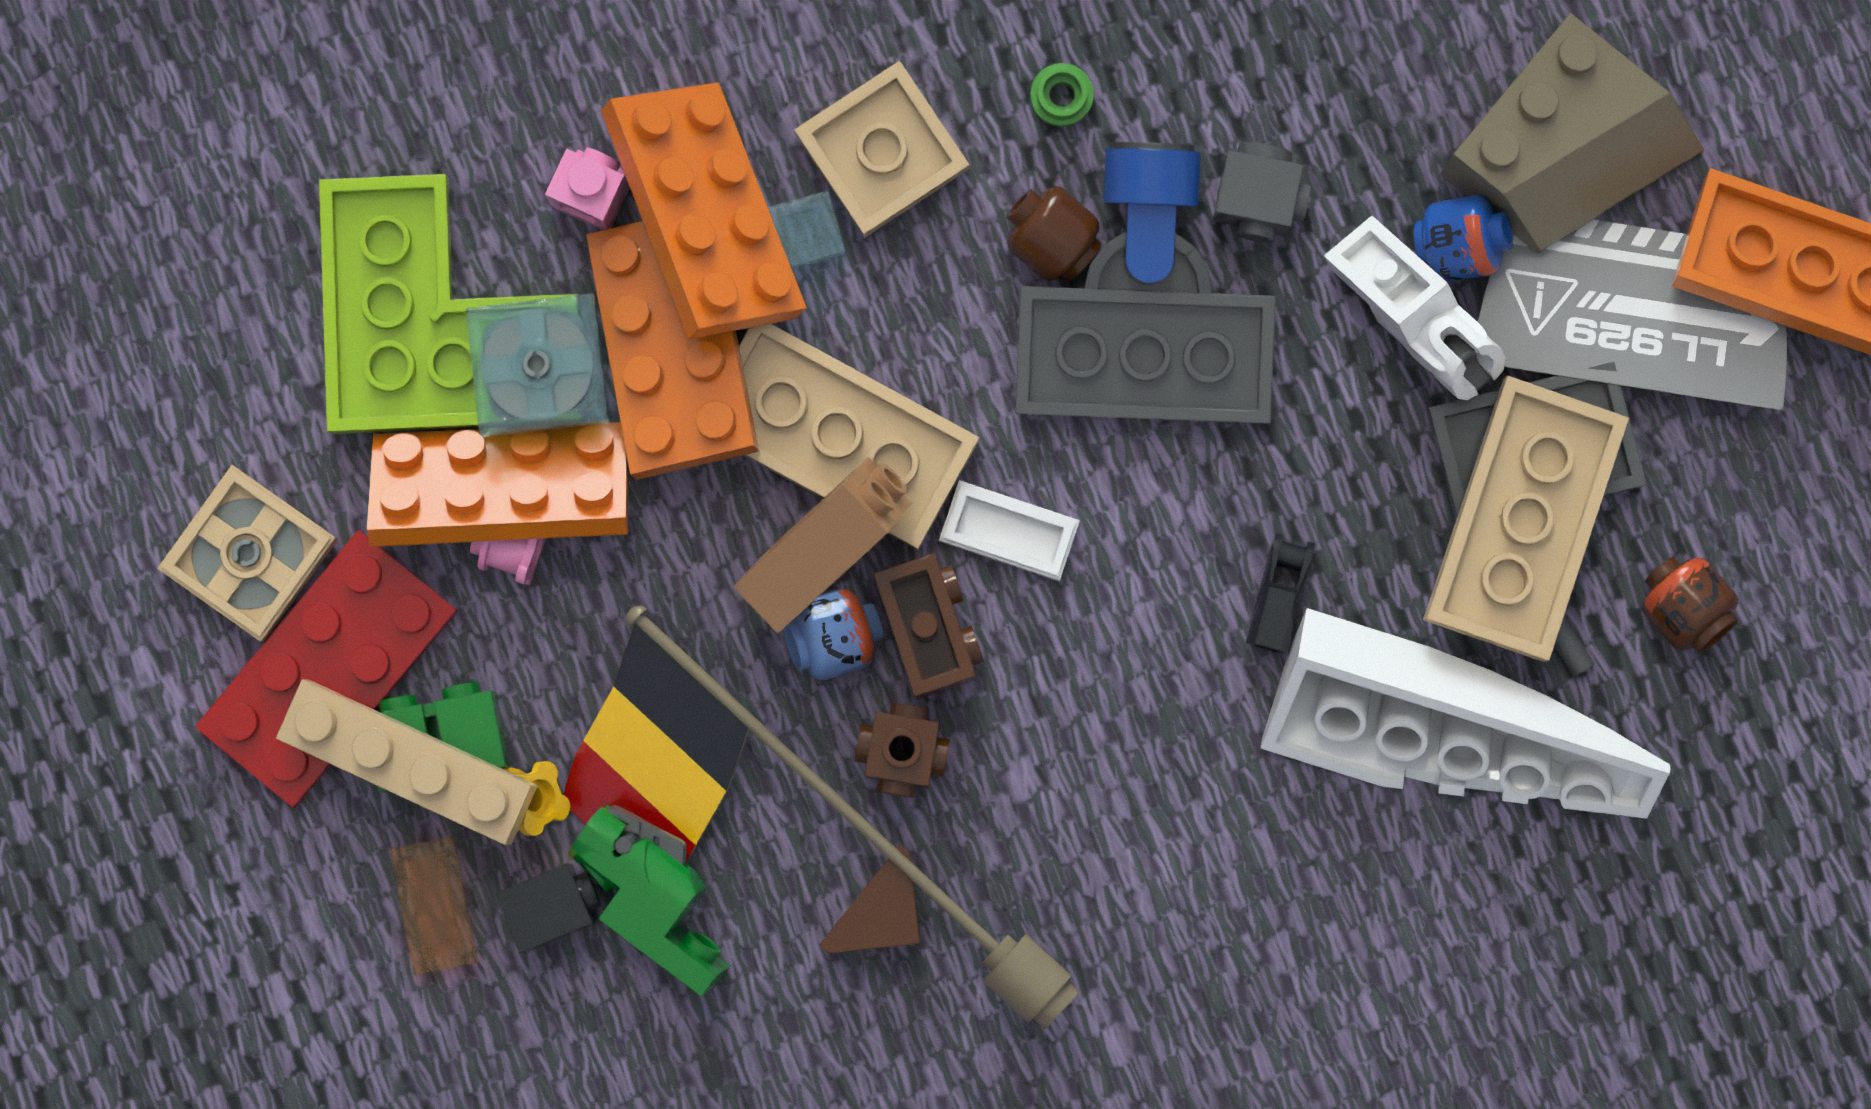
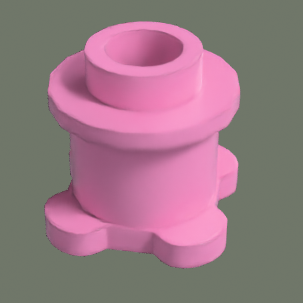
(511, 556)

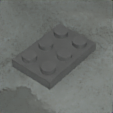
(1461, 426)

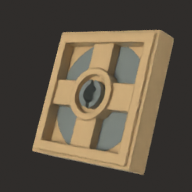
(247, 554)

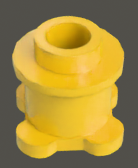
(547, 802)

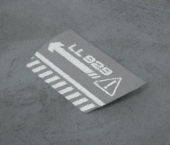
(1612, 300)

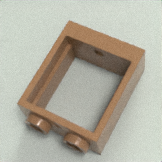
(824, 543)

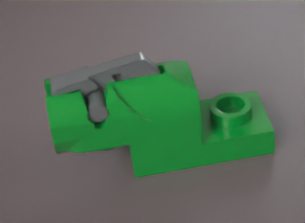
(652, 893)

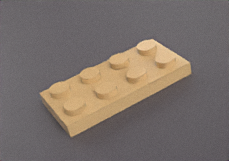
(825, 419)
(1526, 519)

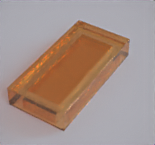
(434, 905)

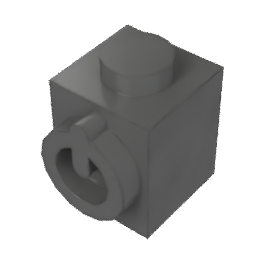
(1261, 191)

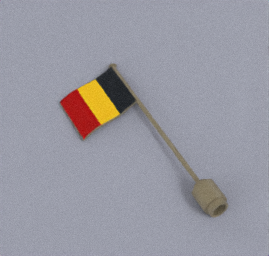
(670, 754)

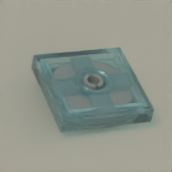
(537, 365)

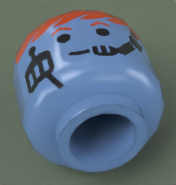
(833, 635)

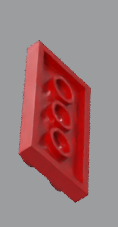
(349, 633)

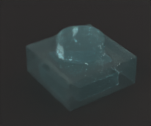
(808, 230)

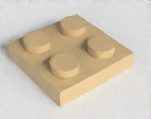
(882, 149)

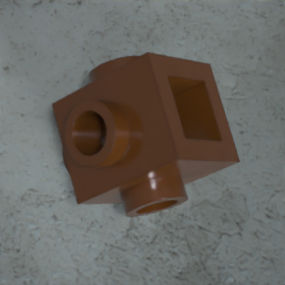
(896, 776)

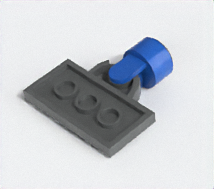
(1146, 325)

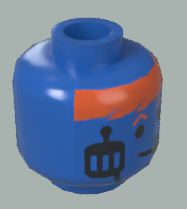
(1463, 238)

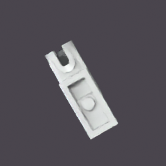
(1417, 308)

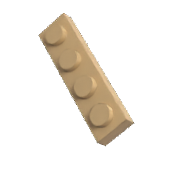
(407, 762)

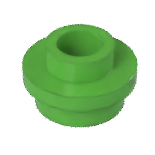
(1065, 75)

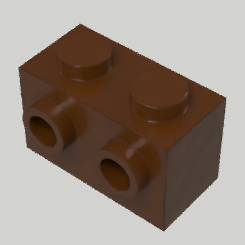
(925, 626)

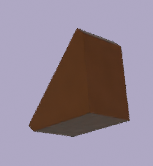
(880, 914)

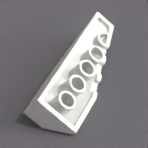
(1411, 711)

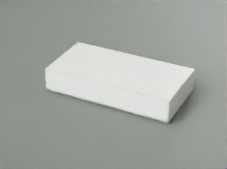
(1009, 531)

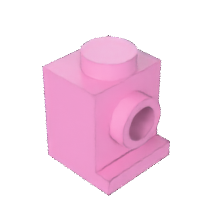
(588, 187)

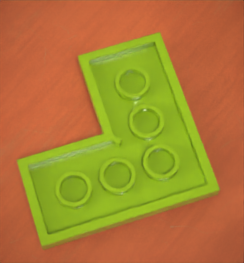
(389, 308)

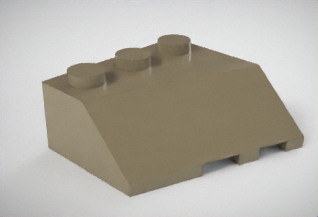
(1571, 138)

